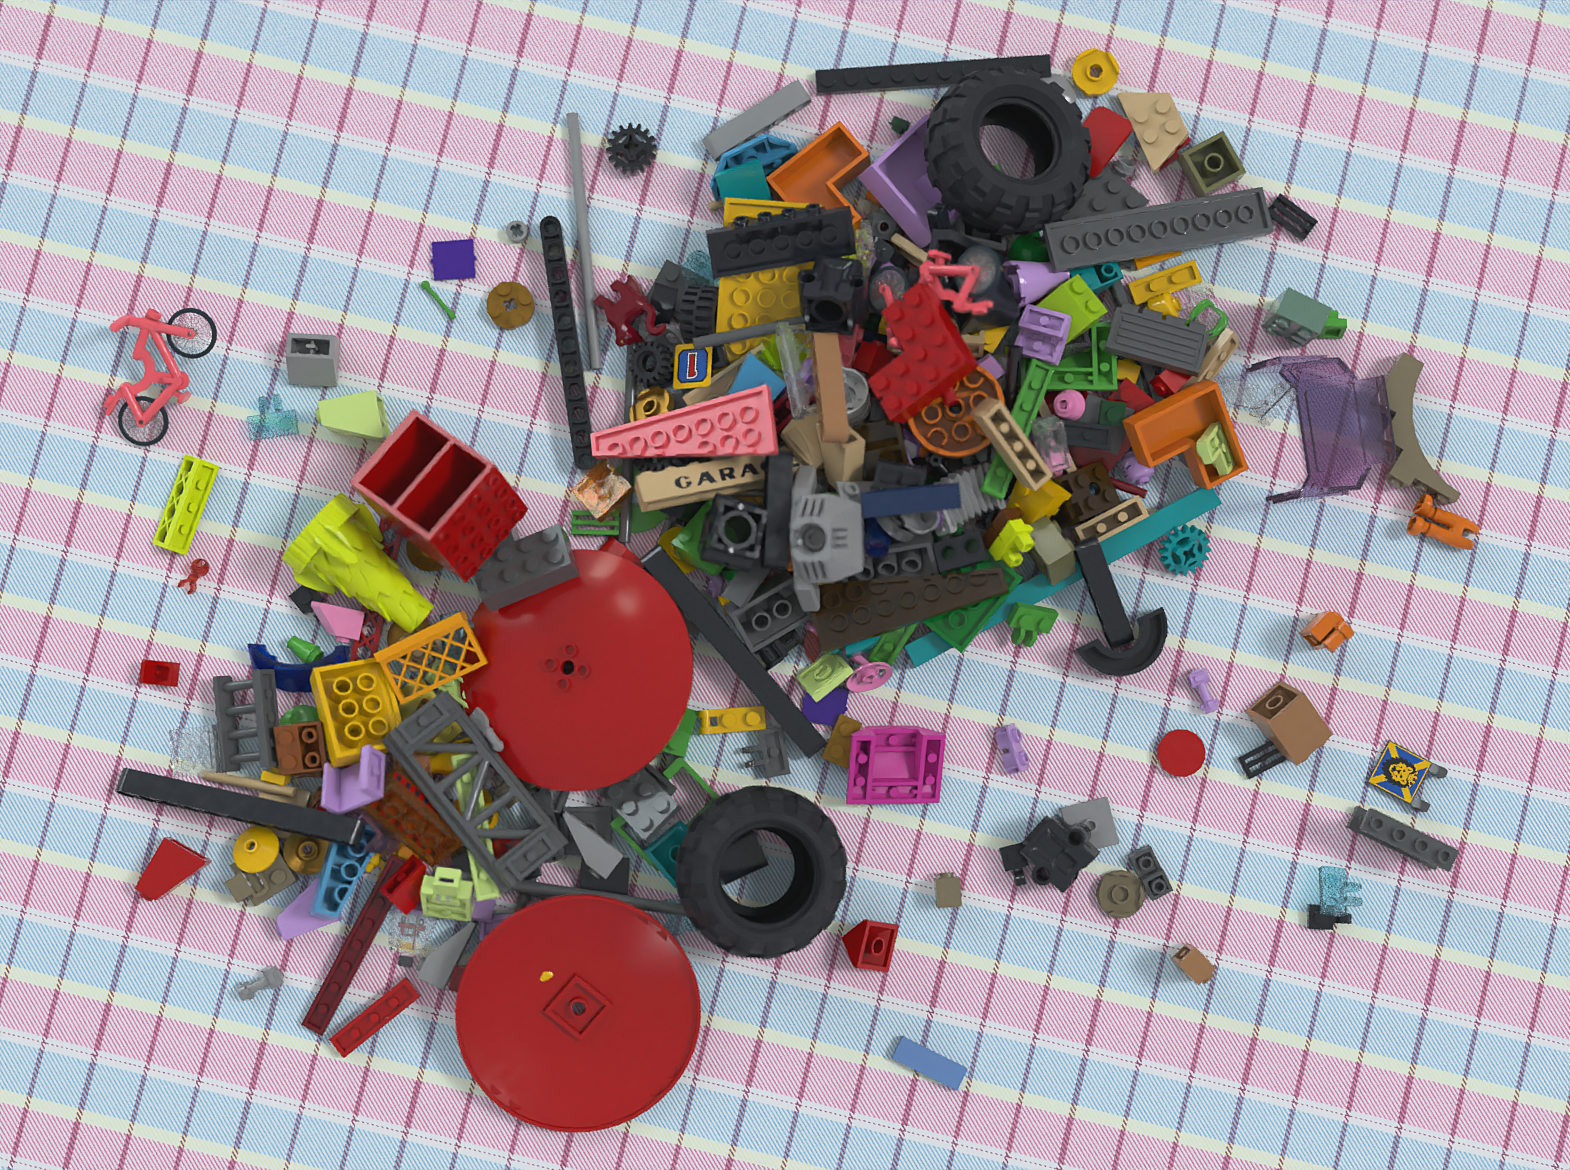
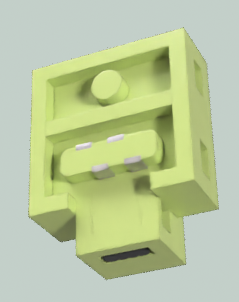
(447, 895)

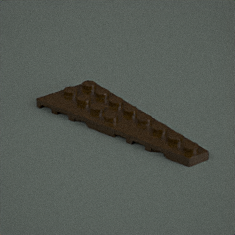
(882, 605)

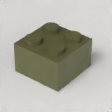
(1211, 165)
(1051, 551)

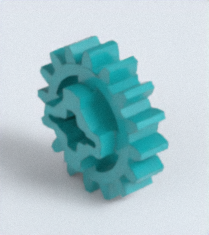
(1184, 550)

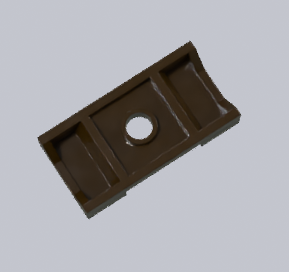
(882, 440)

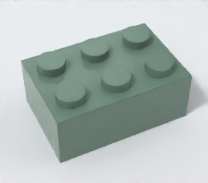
(1296, 317)

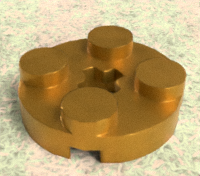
(516, 317)
(650, 397)

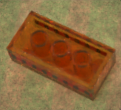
(412, 818)

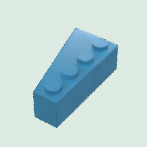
(755, 374)
(339, 876)

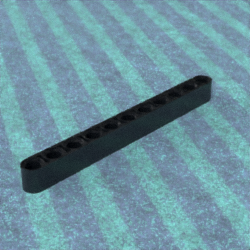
(563, 333)
(733, 651)
(241, 807)

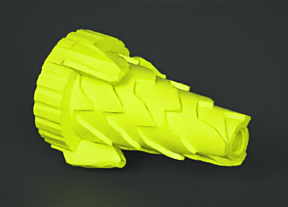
(345, 553)

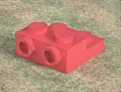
(849, 344)

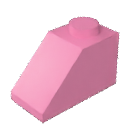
(339, 621)

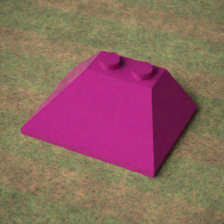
(895, 765)

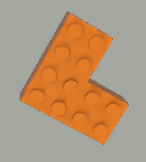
(821, 171)
(1176, 427)

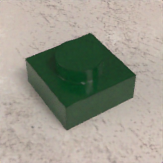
(1111, 413)

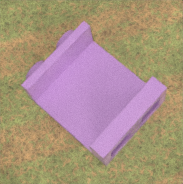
(354, 785)

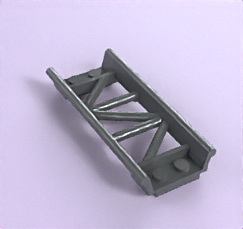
(414, 736)

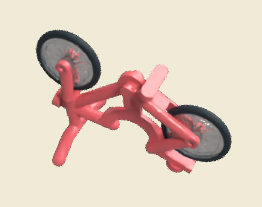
(974, 274)
(190, 335)

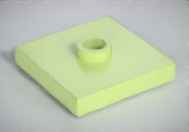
(824, 675)

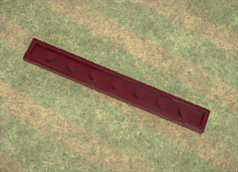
(352, 953)

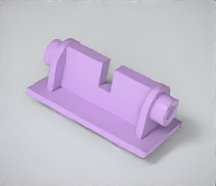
(1016, 757)

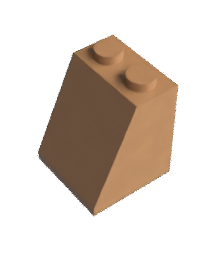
(1289, 722)

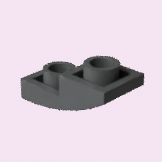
(1150, 872)

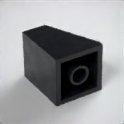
(1003, 313)

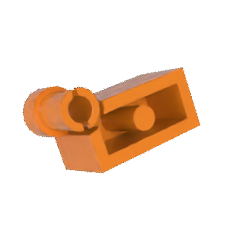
(1327, 631)

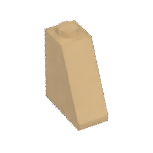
(843, 460)

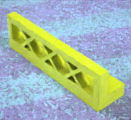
(188, 505)

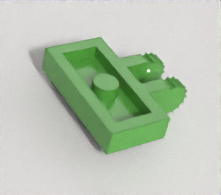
(1030, 618)

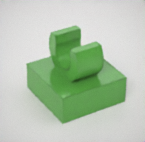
(1334, 326)

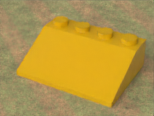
(354, 708)

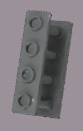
(267, 717)
(1402, 838)

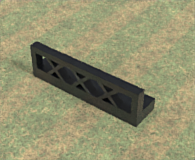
(954, 241)

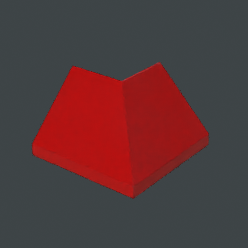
(871, 944)

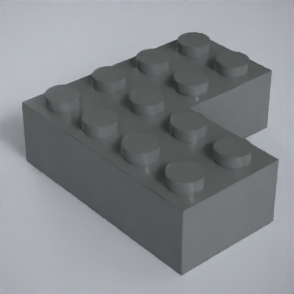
(526, 566)

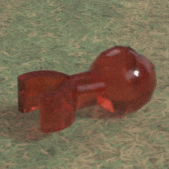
(197, 570)

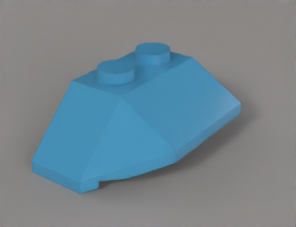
(769, 149)

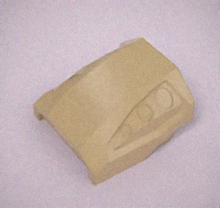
(803, 440)

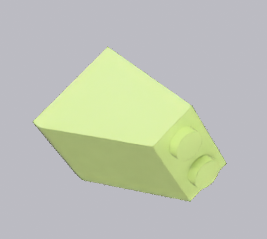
(356, 416)

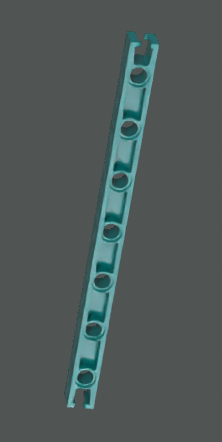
(1113, 548)

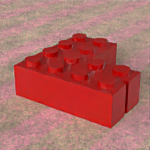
(932, 355)

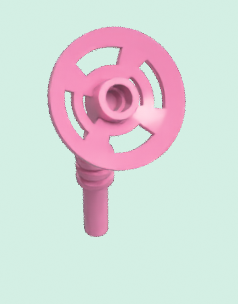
(865, 673)

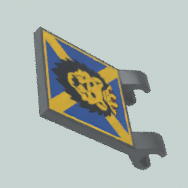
(1402, 773)

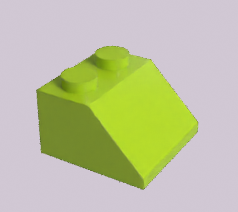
(1076, 300)

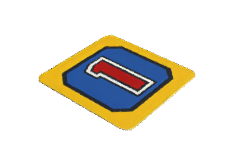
(692, 367)

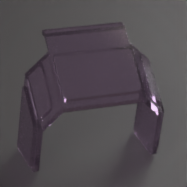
(1341, 424)

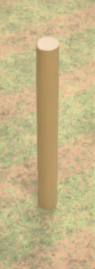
(251, 783)

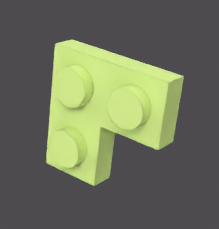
(1215, 449)

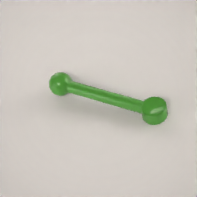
(426, 286)

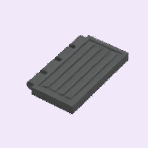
(1156, 340)

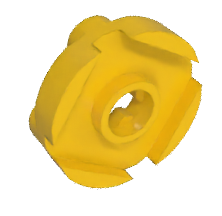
(1089, 84)

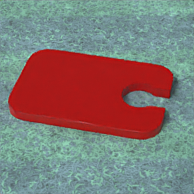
(1107, 135)

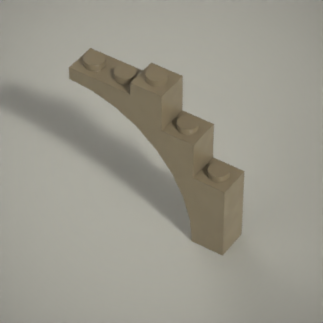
(1411, 462)

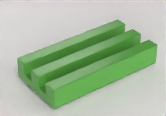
(575, 522)

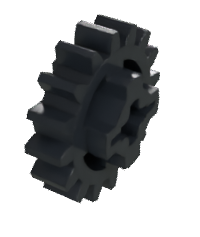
(622, 149)

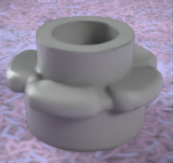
(1124, 167)

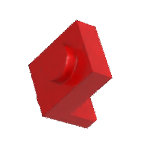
(159, 673)

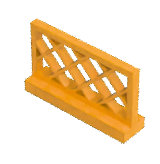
(422, 638)

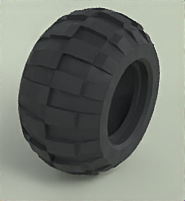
(805, 907)

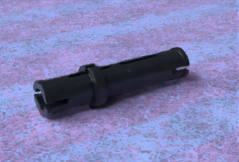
(1013, 375)

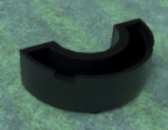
(1146, 649)

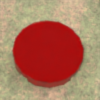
(1181, 752)

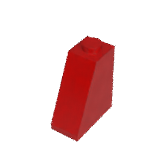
(169, 869)

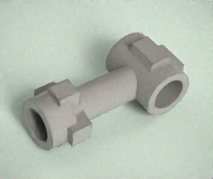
(271, 978)

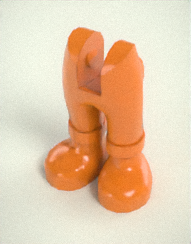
(1455, 523)

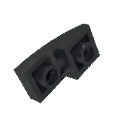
(664, 302)

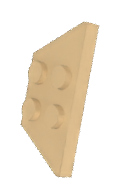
(1155, 124)

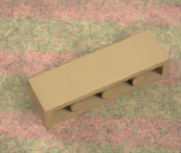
(1011, 443)

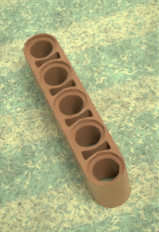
(829, 388)

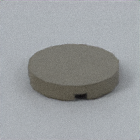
(1120, 894)

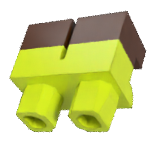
(1008, 536)

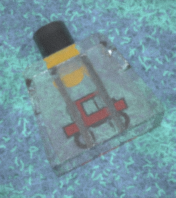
(409, 935)

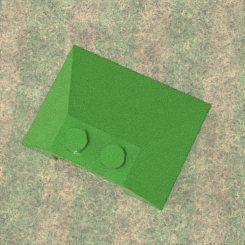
(1086, 370)

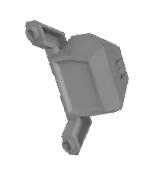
(823, 538)

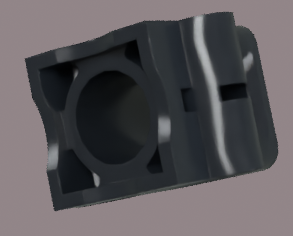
(833, 295)
(747, 522)
(1056, 849)

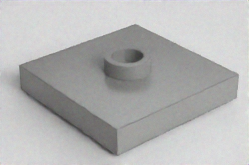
(1097, 817)

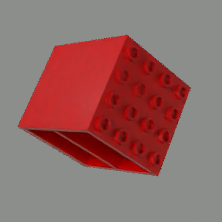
(440, 495)

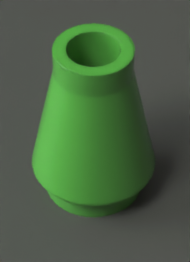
(304, 650)

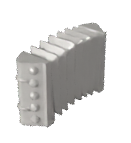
(972, 500)

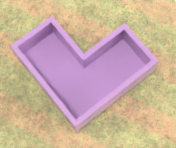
(903, 185)

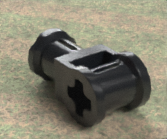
(778, 650)

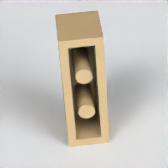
(1112, 520)

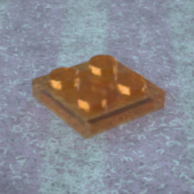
(602, 490)

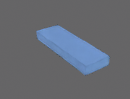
(929, 1063)

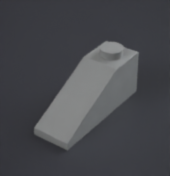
(596, 850)
(439, 964)

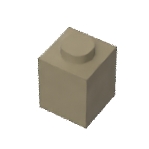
(947, 890)

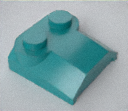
(665, 848)

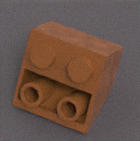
(300, 747)

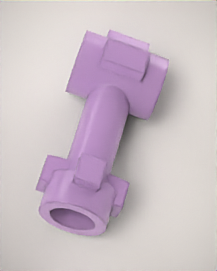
(1199, 678)

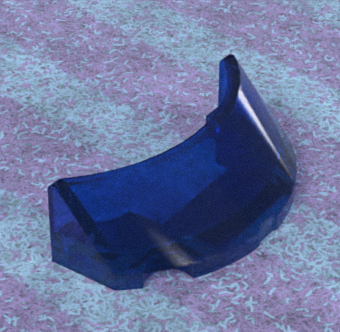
(293, 676)

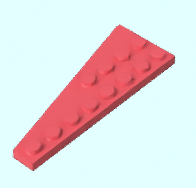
(718, 427)

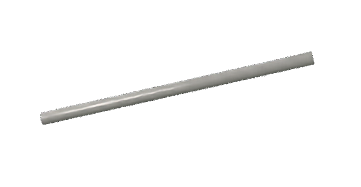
(584, 241)

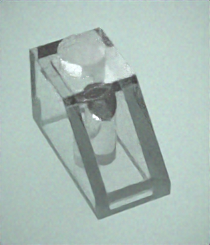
(1051, 442)

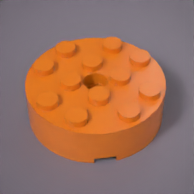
(958, 434)

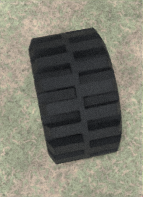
(698, 312)

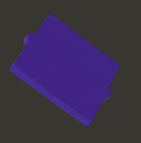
(453, 260)
(828, 708)

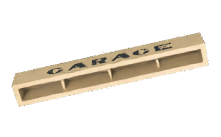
(704, 480)

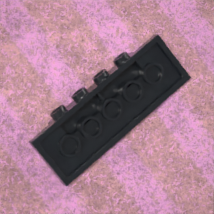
(780, 239)

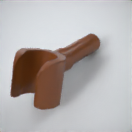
(315, 774)
(317, 796)

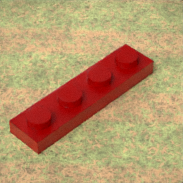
(375, 1017)

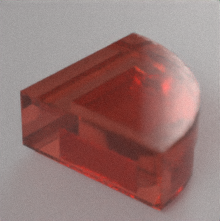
(811, 646)

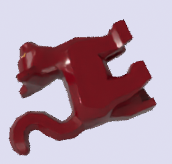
(627, 309)

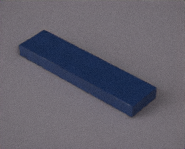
(911, 500)

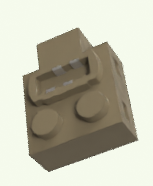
(261, 885)

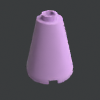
(1032, 280)

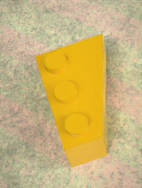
(1039, 502)

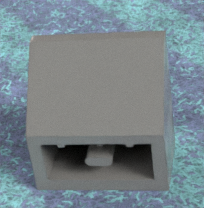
(312, 359)

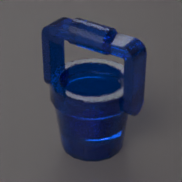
(876, 539)

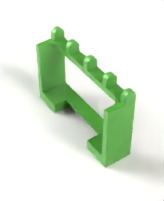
(619, 821)

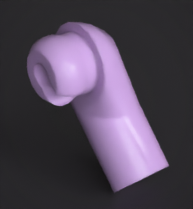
(715, 585)

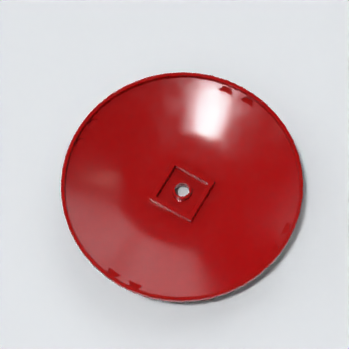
(625, 684)
(589, 1065)

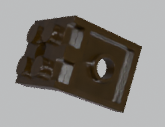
(1082, 502)

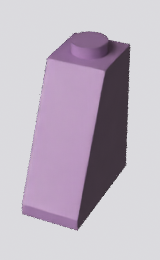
(295, 918)

